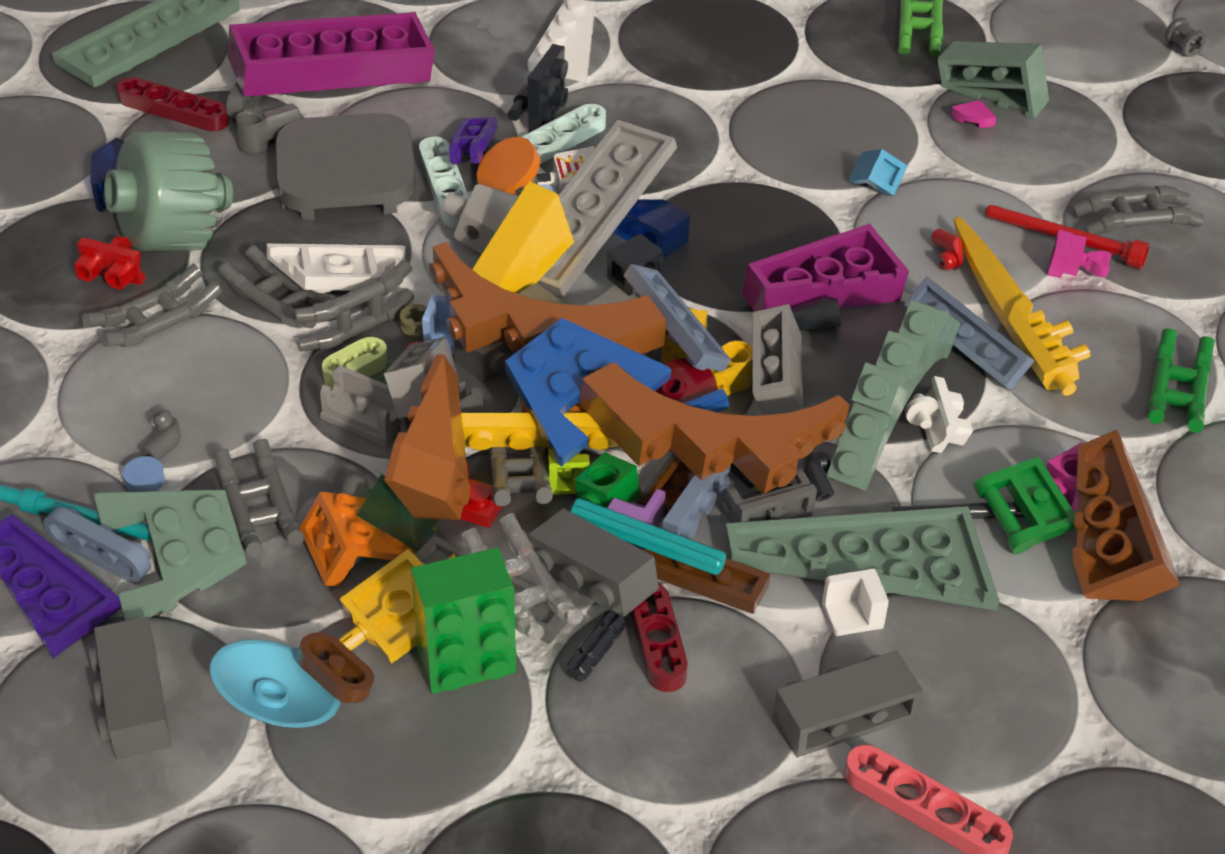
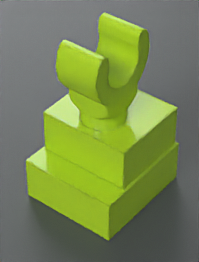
(563, 478)

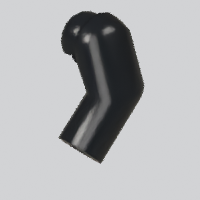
(815, 468)

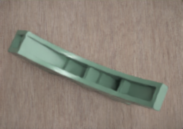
(887, 386)

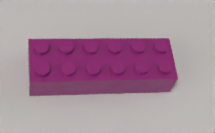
(329, 53)

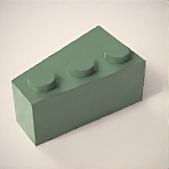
(999, 72)

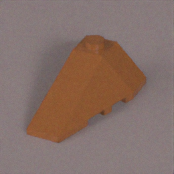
(430, 458)

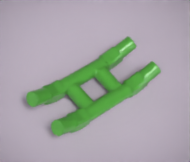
(933, 24)

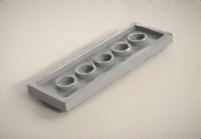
(604, 194)

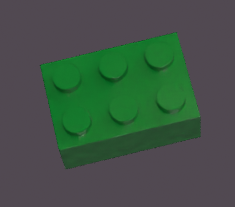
(464, 619)

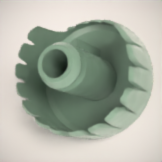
(164, 191)

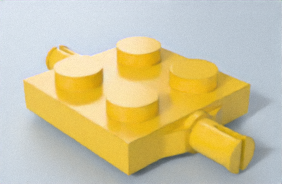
(384, 609)

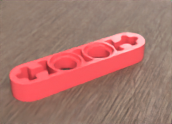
(931, 797)

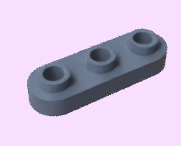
(98, 544)

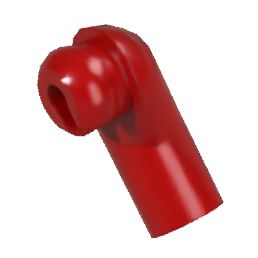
(952, 245)

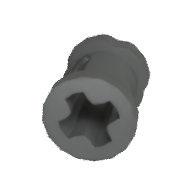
(1185, 37)

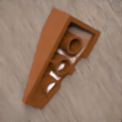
(1117, 536)

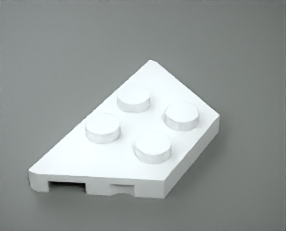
(334, 265)

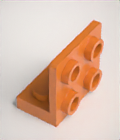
(339, 536)

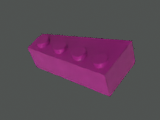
(849, 266)

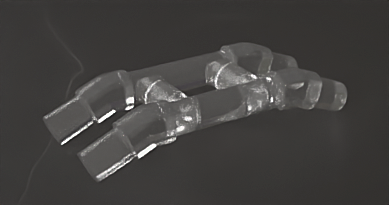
(527, 560)

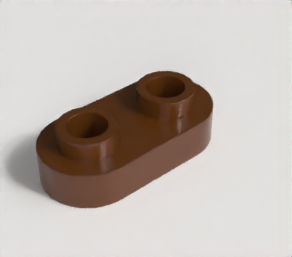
(335, 667)

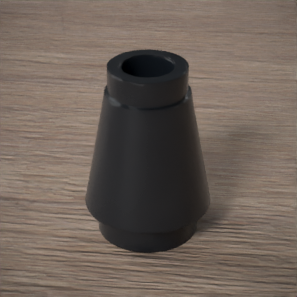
(818, 314)

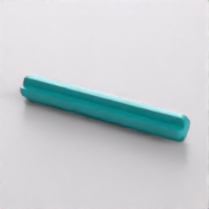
(652, 537)

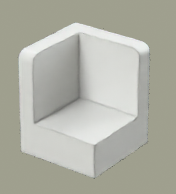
(855, 602)

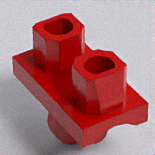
(113, 261)

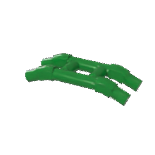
(1197, 377)

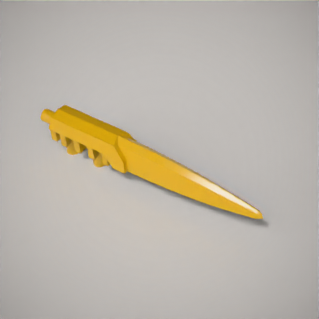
(1040, 340)

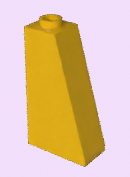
(526, 241)

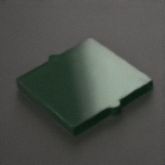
(390, 515)

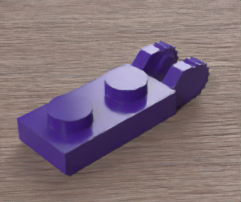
(472, 138)

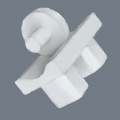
(939, 415)

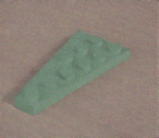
(913, 551)

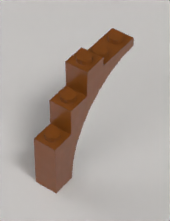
(487, 313)
(705, 440)

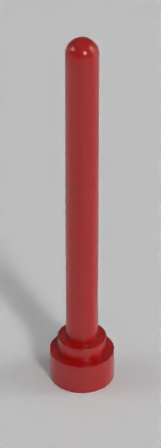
(1131, 252)

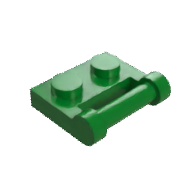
(1036, 498)

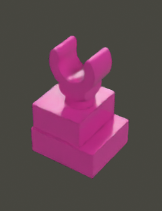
(1069, 255)

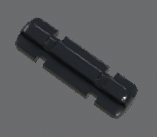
(595, 646)

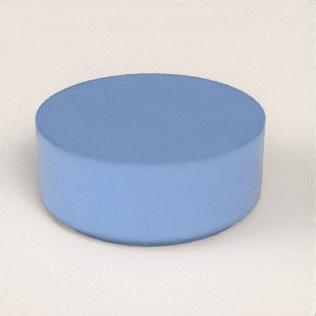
(143, 474)

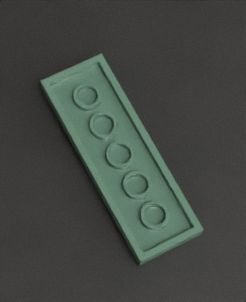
(139, 37)

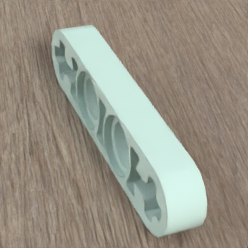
(584, 123)
(441, 181)

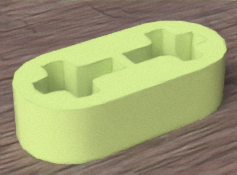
(363, 356)

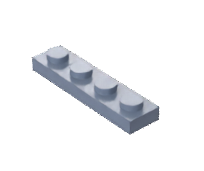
(680, 321)
(976, 337)

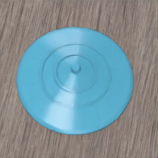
(270, 684)

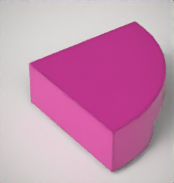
(974, 112)

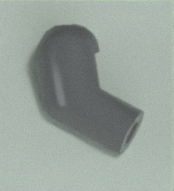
(166, 435)

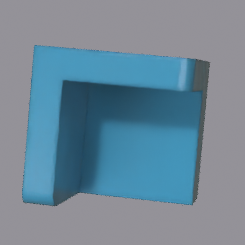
(879, 171)

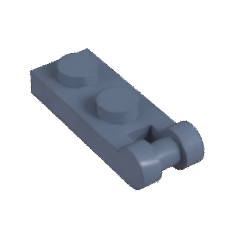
(695, 501)

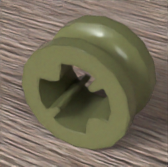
(411, 321)

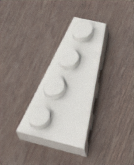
(574, 30)

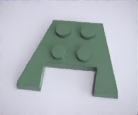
(191, 540)

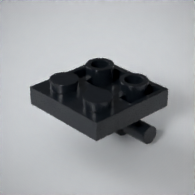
(544, 90)

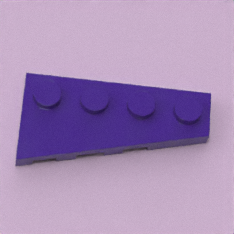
(51, 588)

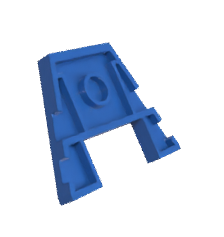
(551, 374)

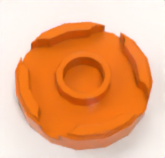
(509, 165)

